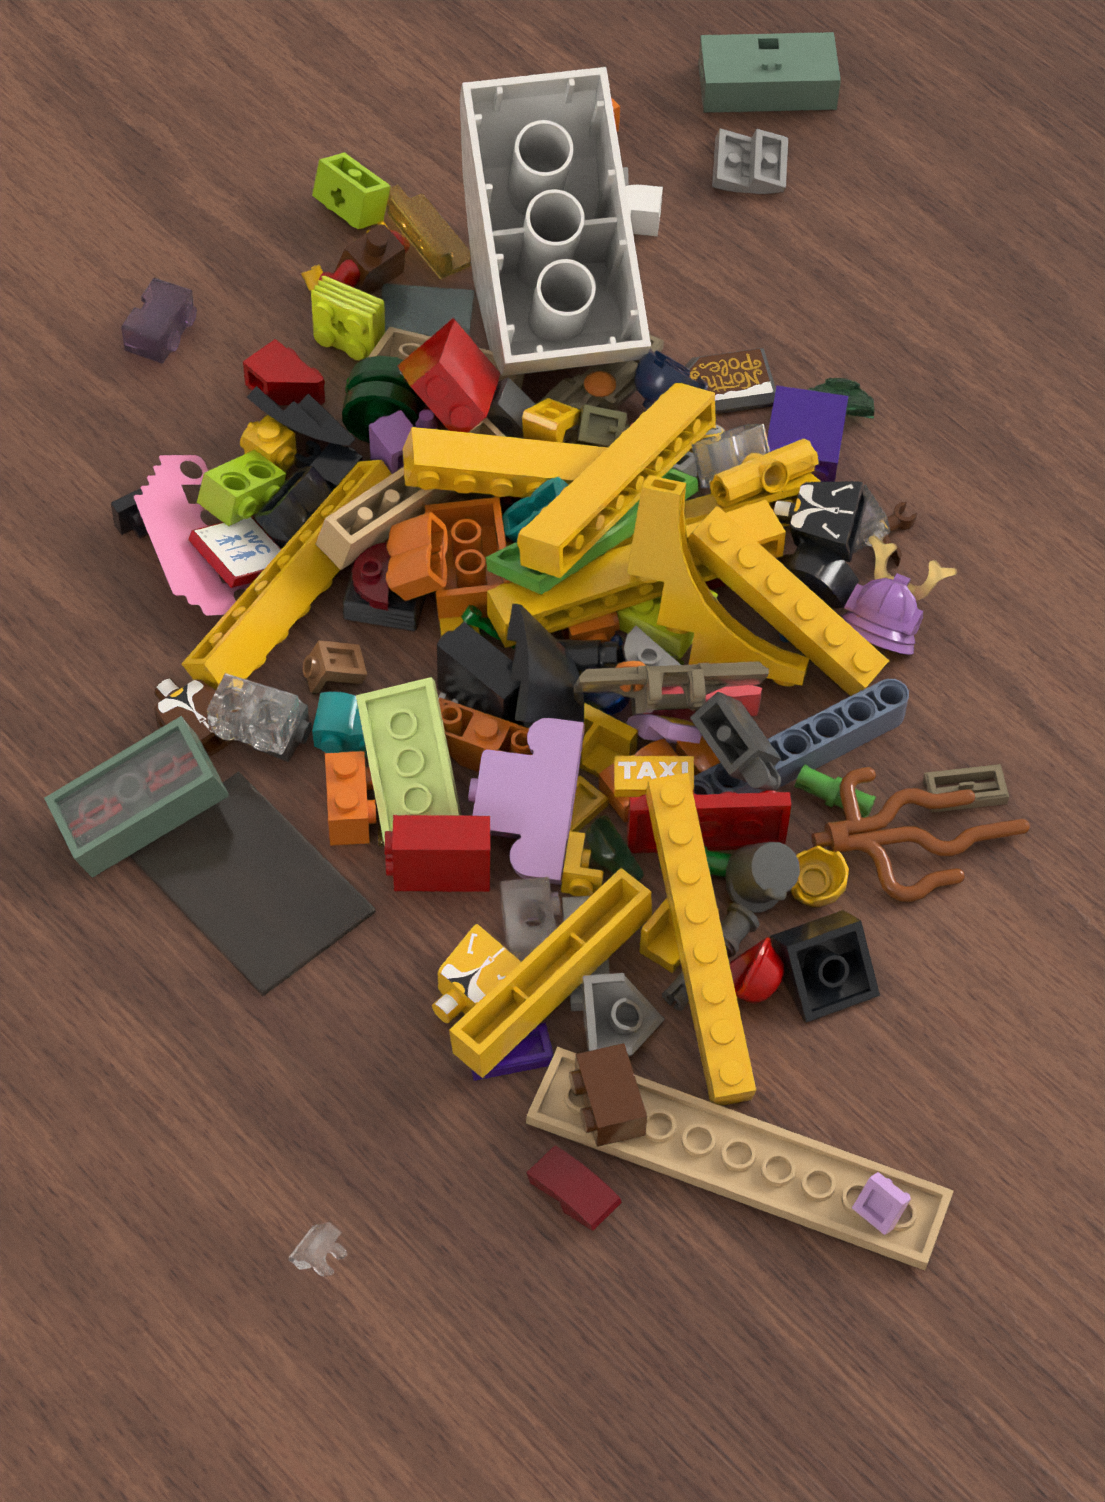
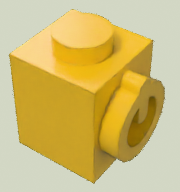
(270, 440)

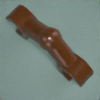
(897, 521)

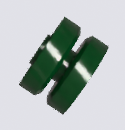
(375, 391)

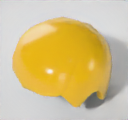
(821, 877)

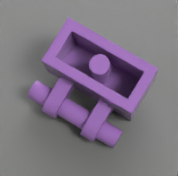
(390, 434)

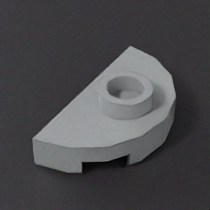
(643, 649)

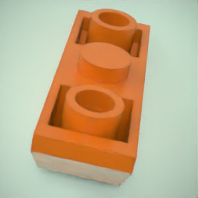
(472, 732)

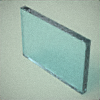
(426, 308)

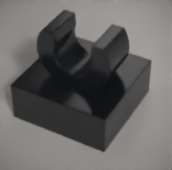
(127, 515)

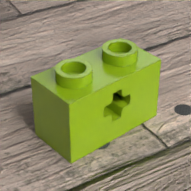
(351, 190)

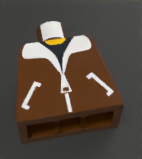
(191, 704)

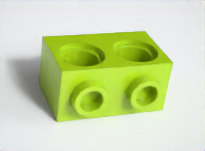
(240, 487)

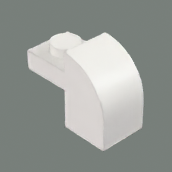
(644, 208)

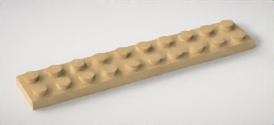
(753, 1164)

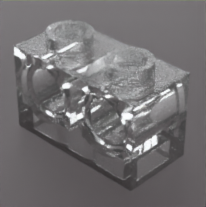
(256, 707)

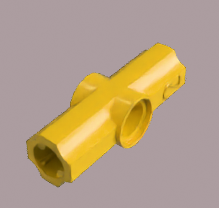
(764, 473)

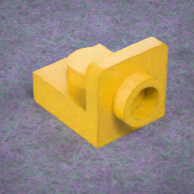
(577, 876)

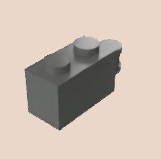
(738, 742)

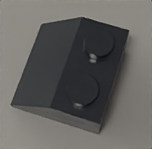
(826, 965)

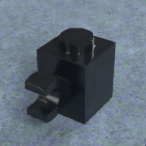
(331, 463)

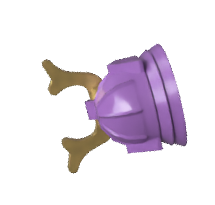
(887, 607)

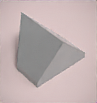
(616, 1013)

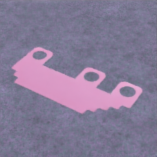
(169, 525)

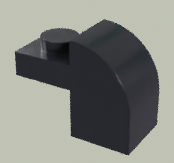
(822, 573)

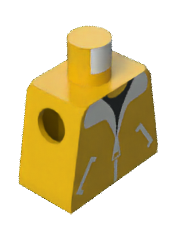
(471, 973)

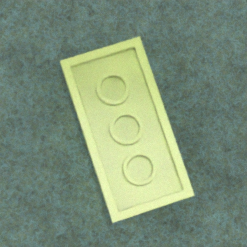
(408, 752)

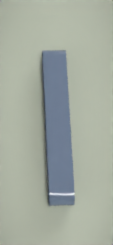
(815, 750)

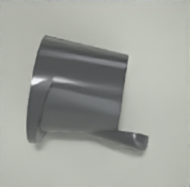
(761, 875)

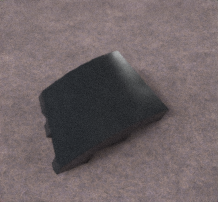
(306, 417)
(544, 672)

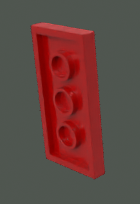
(724, 819)

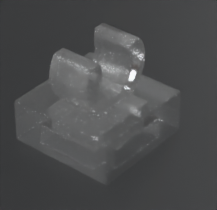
(314, 1248)

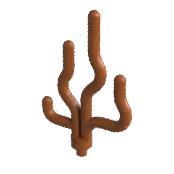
(864, 835)

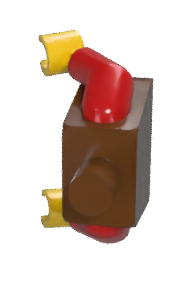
(367, 261)

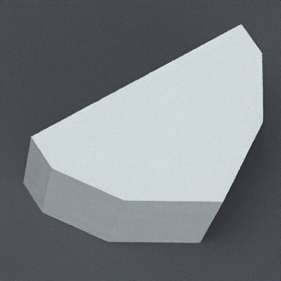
(550, 222)

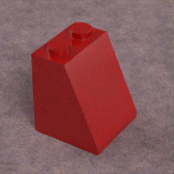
(452, 377)

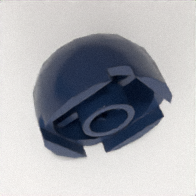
(658, 373)

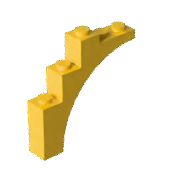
(687, 605)

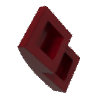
(575, 1187)

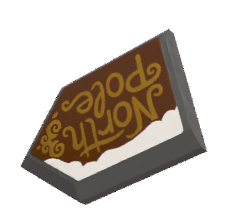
(737, 379)

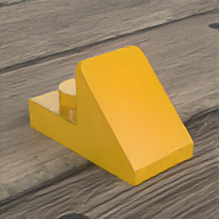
(549, 420)

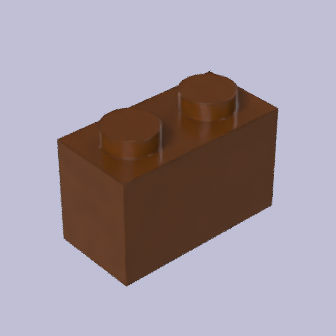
(609, 1095)

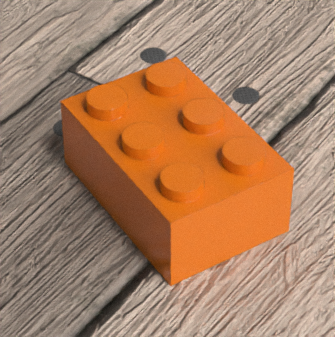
(473, 534)

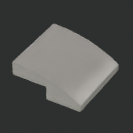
(750, 163)

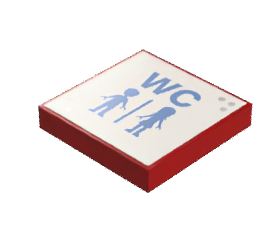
(235, 551)

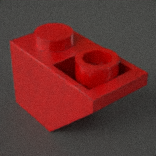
(283, 375)

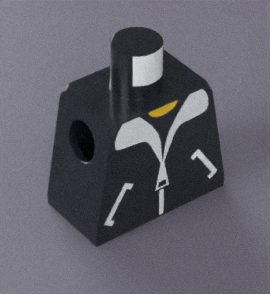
(826, 515)

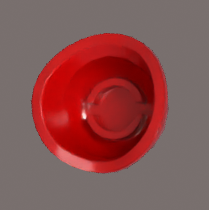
(757, 972)

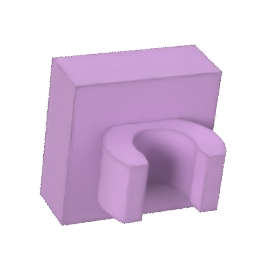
(881, 1203)

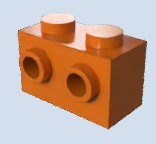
(347, 798)

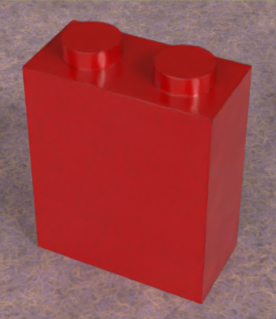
(439, 853)

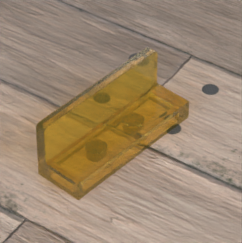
(428, 232)

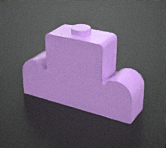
(533, 796)

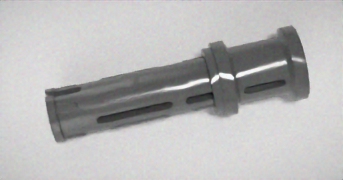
(734, 927)

